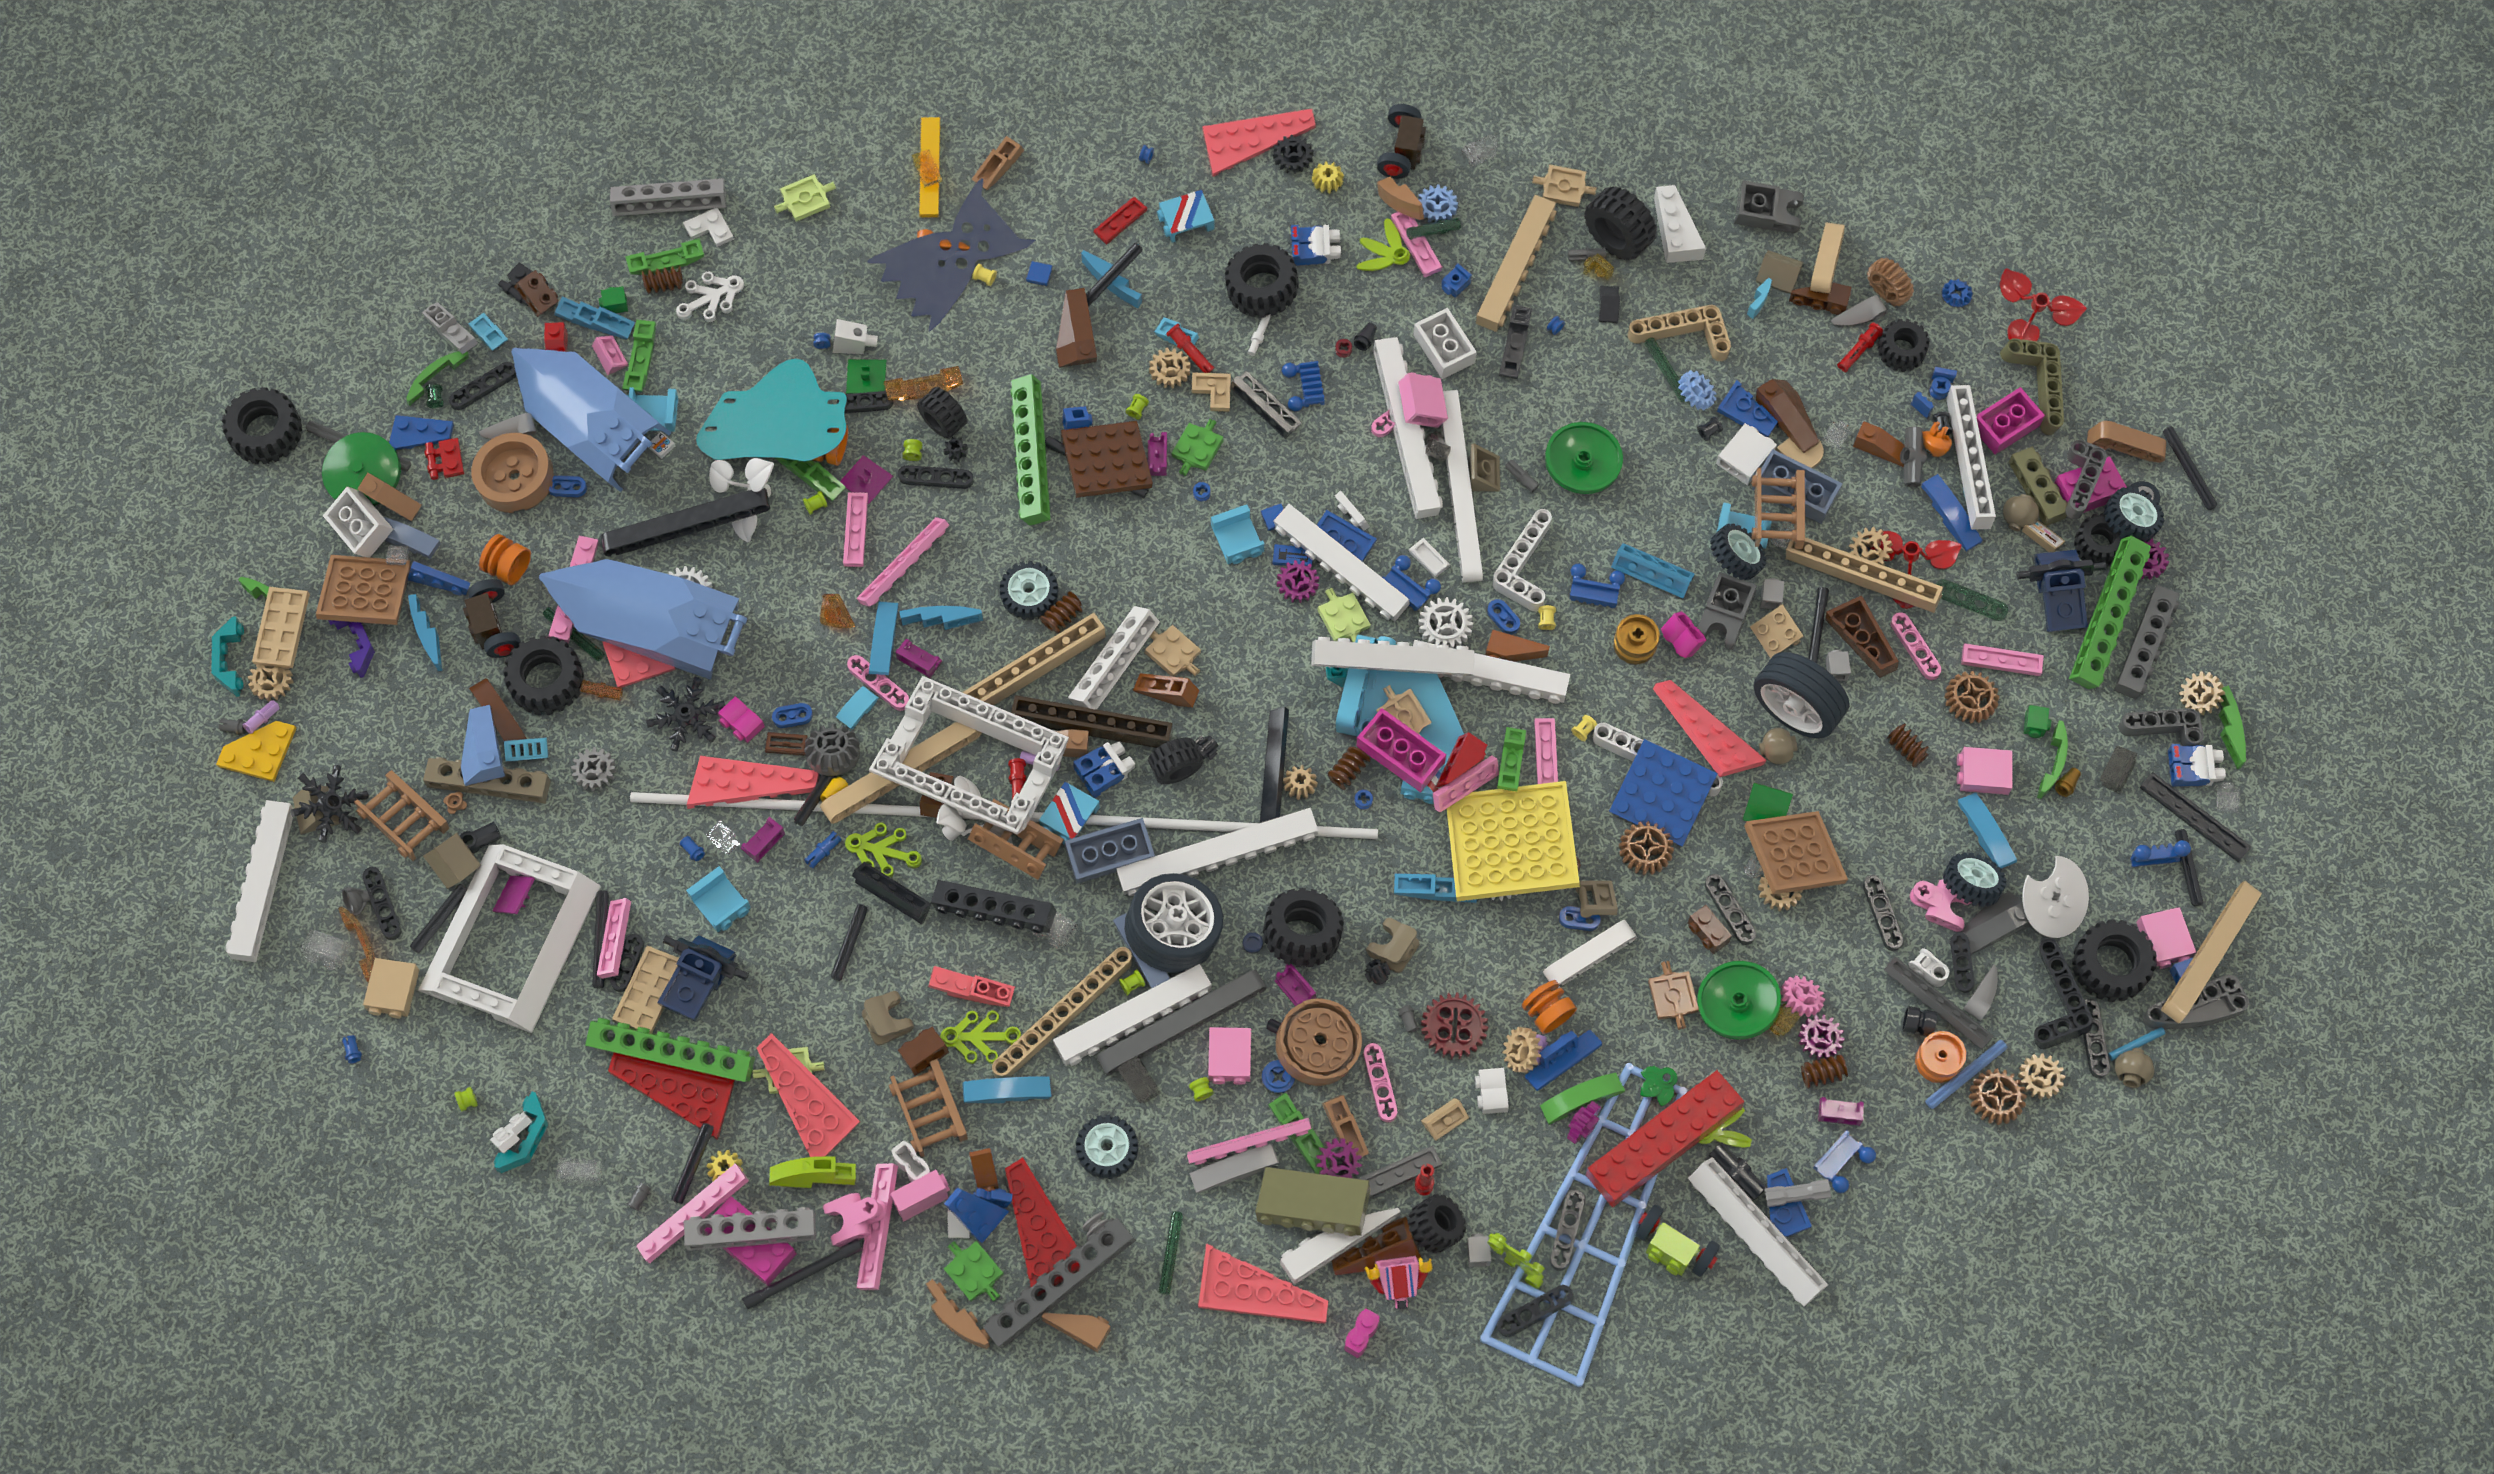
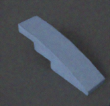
(416, 540)
(1153, 976)

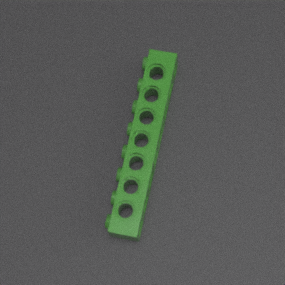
(1030, 450)
(2108, 601)
(598, 1039)

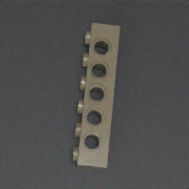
(536, 792)

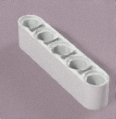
(1590, 953)

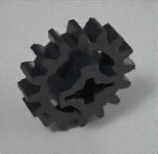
(1293, 155)

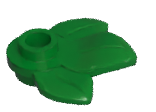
(1657, 1086)

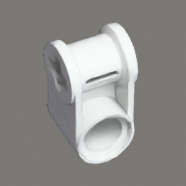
(1926, 965)

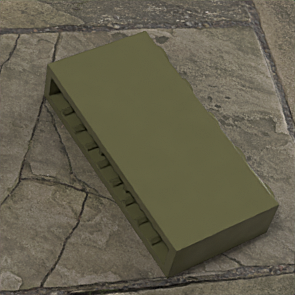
(1313, 1201)

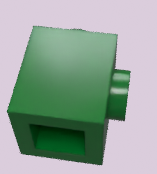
(614, 299)
(2036, 721)

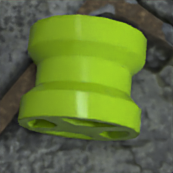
(912, 450)
(1201, 1089)
(466, 1099)

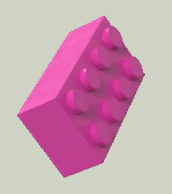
(1401, 750)
(763, 1260)

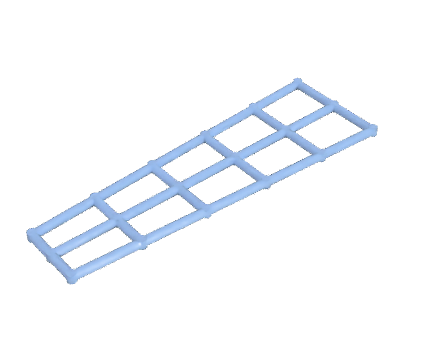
(1581, 1247)

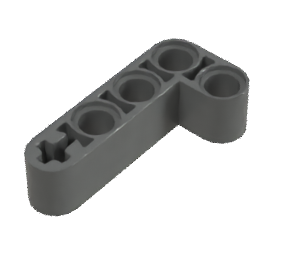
(2084, 482)
(2138, 726)

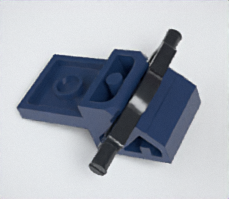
(2062, 582)
(698, 972)

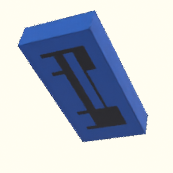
(1285, 554)

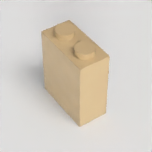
(391, 988)

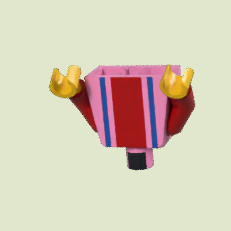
(1399, 1278)

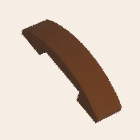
(502, 718)

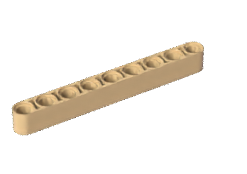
(919, 758)
(2211, 952)
(1065, 1004)

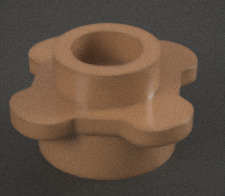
(451, 798)

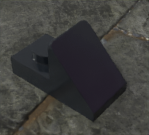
(1609, 304)

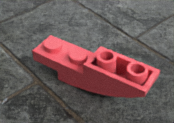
(971, 988)

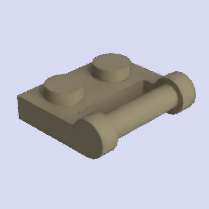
(1603, 898)

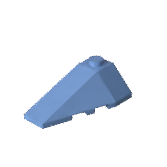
(481, 749)

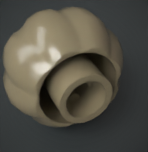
(2020, 511)
(1778, 746)
(2136, 1066)

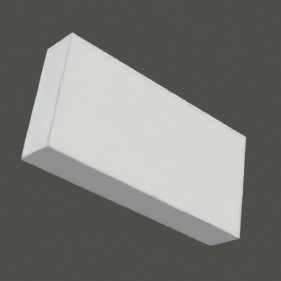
(1429, 558)

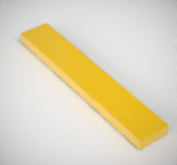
(930, 140)

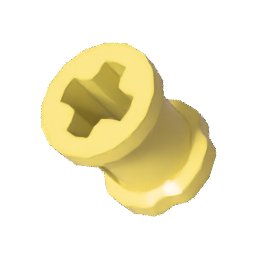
(984, 274)
(1547, 617)
(1586, 721)

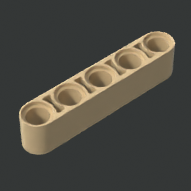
(1827, 257)

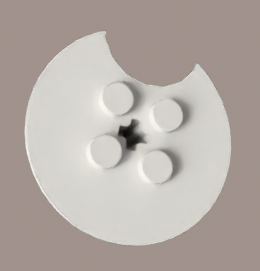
(2058, 903)

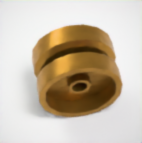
(1636, 639)

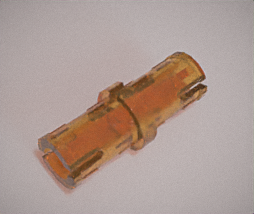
(601, 690)

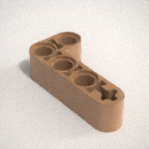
(2128, 441)

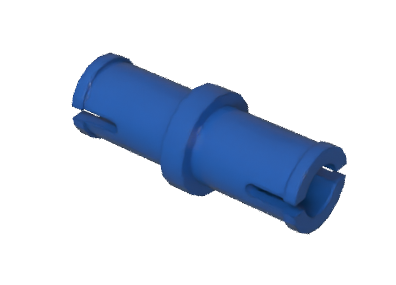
(823, 849)

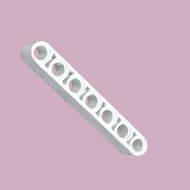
(1631, 743)

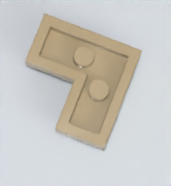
(1215, 384)

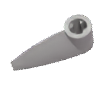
(1865, 311)
(519, 424)
(1983, 996)

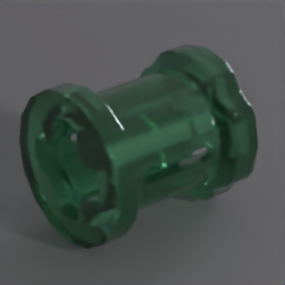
(434, 396)

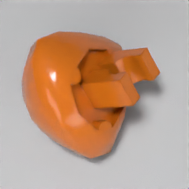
(1936, 442)

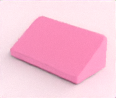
(609, 354)

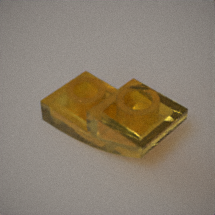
(926, 168)

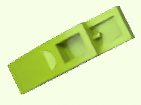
(811, 1170)

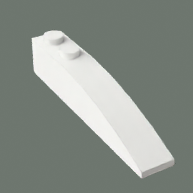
(1325, 1247)

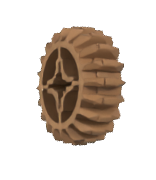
(1890, 281)
(1974, 711)
(1638, 847)
(2015, 1095)

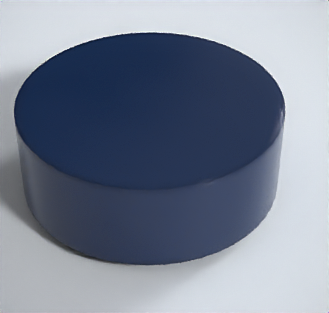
(1252, 943)

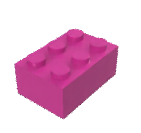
(2008, 420)
(2106, 486)

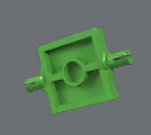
(1197, 447)
(973, 1271)

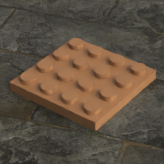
(363, 590)
(1795, 852)

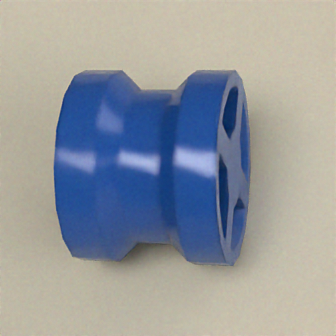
(1940, 393)

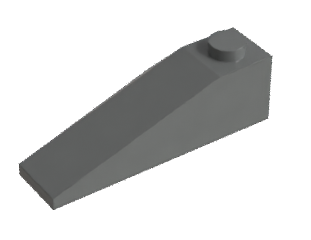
(1994, 923)

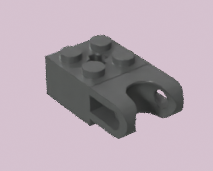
(1767, 206)
(1726, 614)

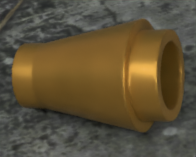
(2066, 784)

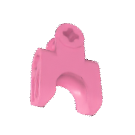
(1937, 903)
(856, 1216)

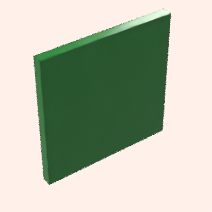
(865, 375)
(1766, 803)

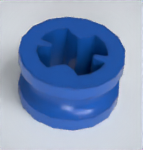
(1146, 154)
(1555, 325)
(822, 340)
(1201, 485)
(1368, 795)

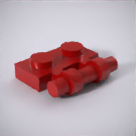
(450, 456)

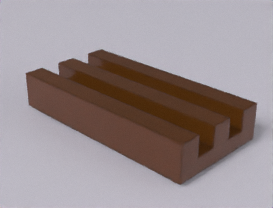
(789, 751)

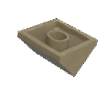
(1781, 270)
(1484, 469)
(310, 824)
(452, 860)

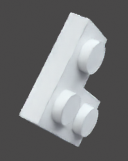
(712, 223)
(506, 1137)

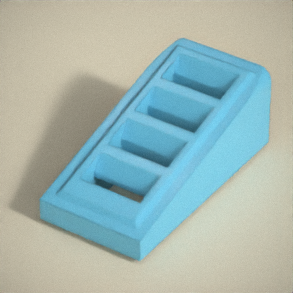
(508, 749)

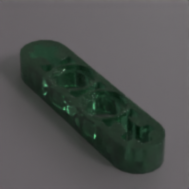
(1972, 596)

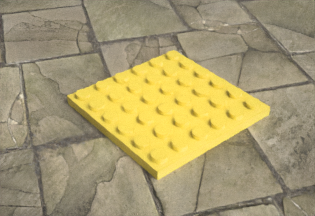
(1512, 842)

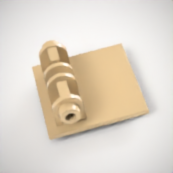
(1777, 631)

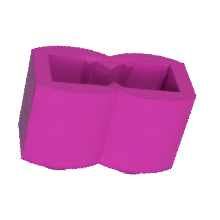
(1683, 634)
(740, 720)
(1358, 1337)

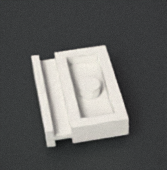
(1347, 507)

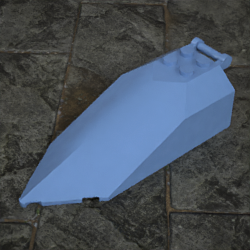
(583, 409)
(647, 612)

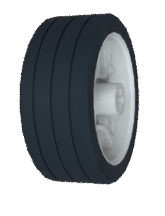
(1801, 695)
(1173, 922)

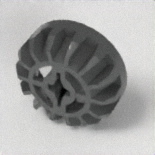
(833, 756)

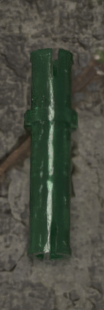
(1440, 227)

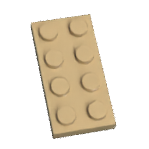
(281, 627)
(646, 986)

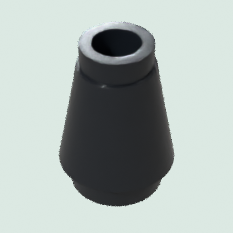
(1365, 337)

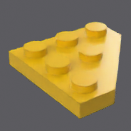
(259, 752)

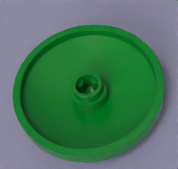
(355, 457)
(1583, 458)
(1739, 1000)

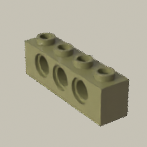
(2031, 459)

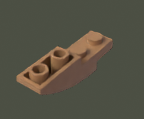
(960, 1323)

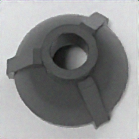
(355, 899)

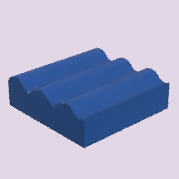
(1039, 273)
(1942, 372)
(1922, 405)
(1270, 515)

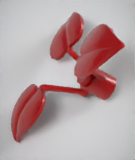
(2064, 308)
(1940, 553)

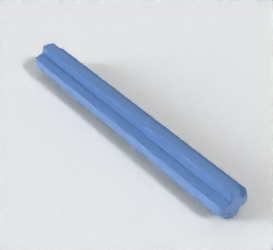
(1966, 1074)

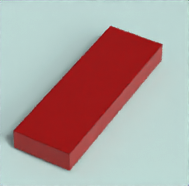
(1120, 220)

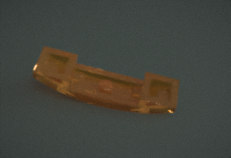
(917, 388)
(352, 923)

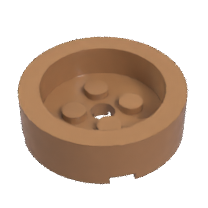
(510, 455)
(1304, 1056)

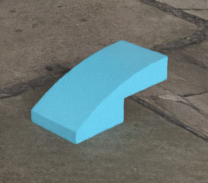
(1760, 296)
(1166, 324)
(488, 332)
(857, 706)

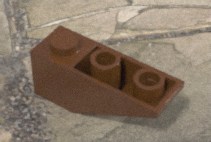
(1835, 301)

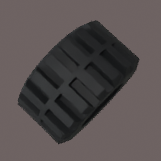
(1899, 357)
(942, 412)
(2089, 548)
(1175, 760)
(1437, 1223)

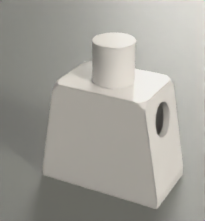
(852, 338)

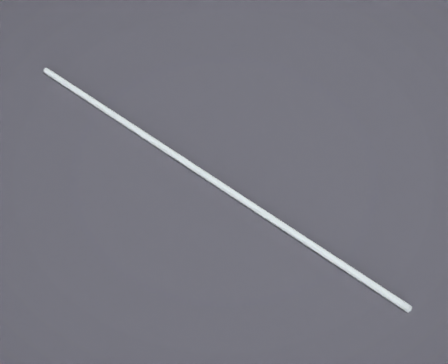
(1093, 819)

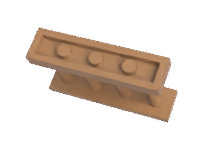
(1796, 500)
(408, 797)
(1016, 856)
(940, 1092)

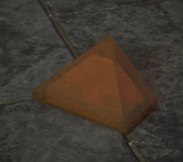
(834, 612)

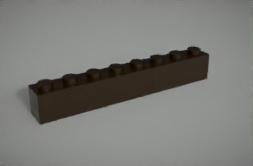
(1097, 722)

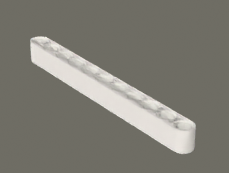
(1461, 491)

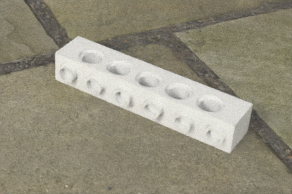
(1114, 658)

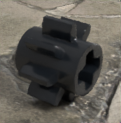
(956, 453)
(1206, 747)
(1377, 972)

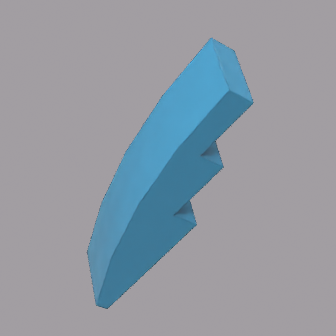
(1119, 286)
(593, 318)
(948, 615)
(428, 636)
(883, 638)
(1987, 830)
(1426, 887)
(1006, 1089)

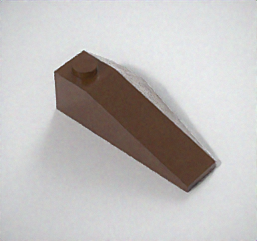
(1075, 334)
(1787, 408)
(1391, 1244)

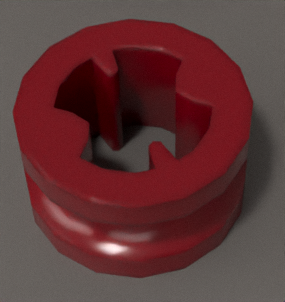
(1342, 353)

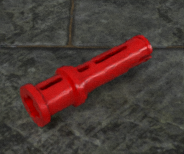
(1865, 340)
(1184, 342)
(1017, 775)
(1425, 1181)

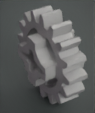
(592, 777)

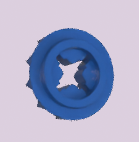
(1955, 299)
(1268, 1077)

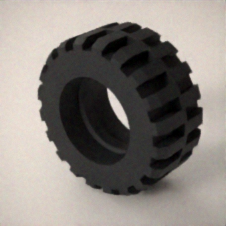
(1620, 223)
(1261, 260)
(268, 446)
(535, 653)
(2128, 940)
(1298, 948)

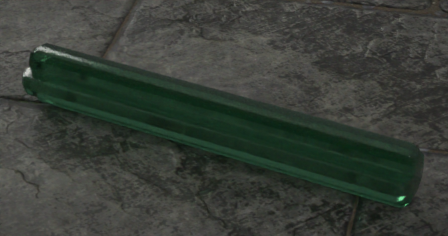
(1664, 366)
(578, 638)
(1170, 1253)

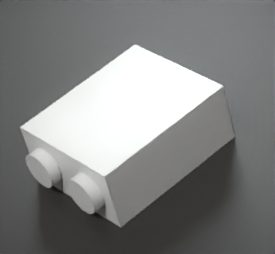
(1745, 453)

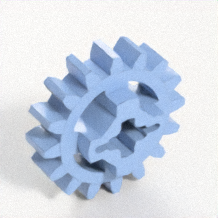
(1438, 203)
(1697, 390)

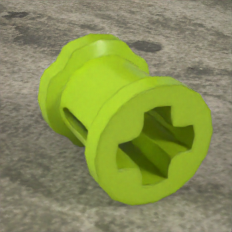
(1137, 406)
(815, 502)
(1132, 982)

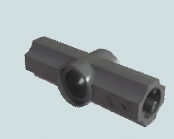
(1913, 456)

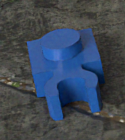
(998, 1196)

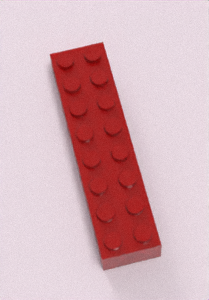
(1664, 1138)

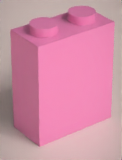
(1423, 400)
(1985, 770)
(2168, 935)
(1229, 1055)
(920, 1195)

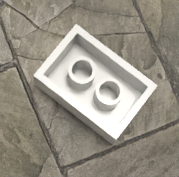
(1444, 343)
(358, 522)

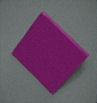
(866, 478)
(514, 894)

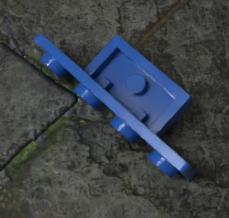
(1561, 1057)

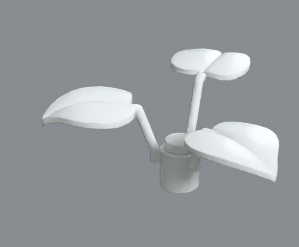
(757, 473)
(952, 819)

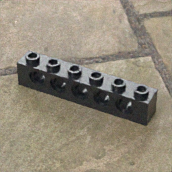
(946, 892)

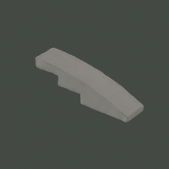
(1234, 1168)

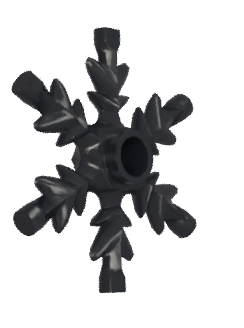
(690, 718)
(332, 798)

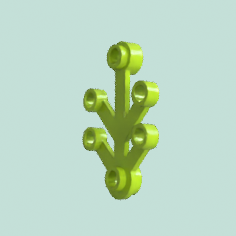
(880, 848)
(977, 1036)
(1522, 1258)

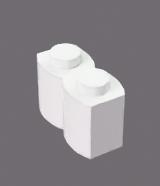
(1492, 1091)
(909, 1162)

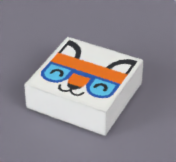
(661, 445)

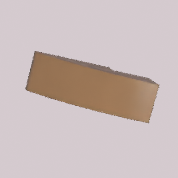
(998, 162)
(1400, 198)
(1344, 1123)

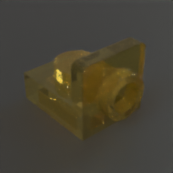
(1600, 266)
(1784, 1021)

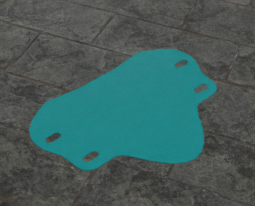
(776, 418)

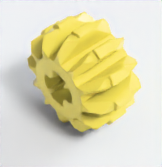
(1327, 177)
(727, 1158)

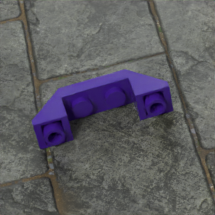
(361, 658)

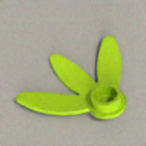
(1395, 254)
(1728, 1137)

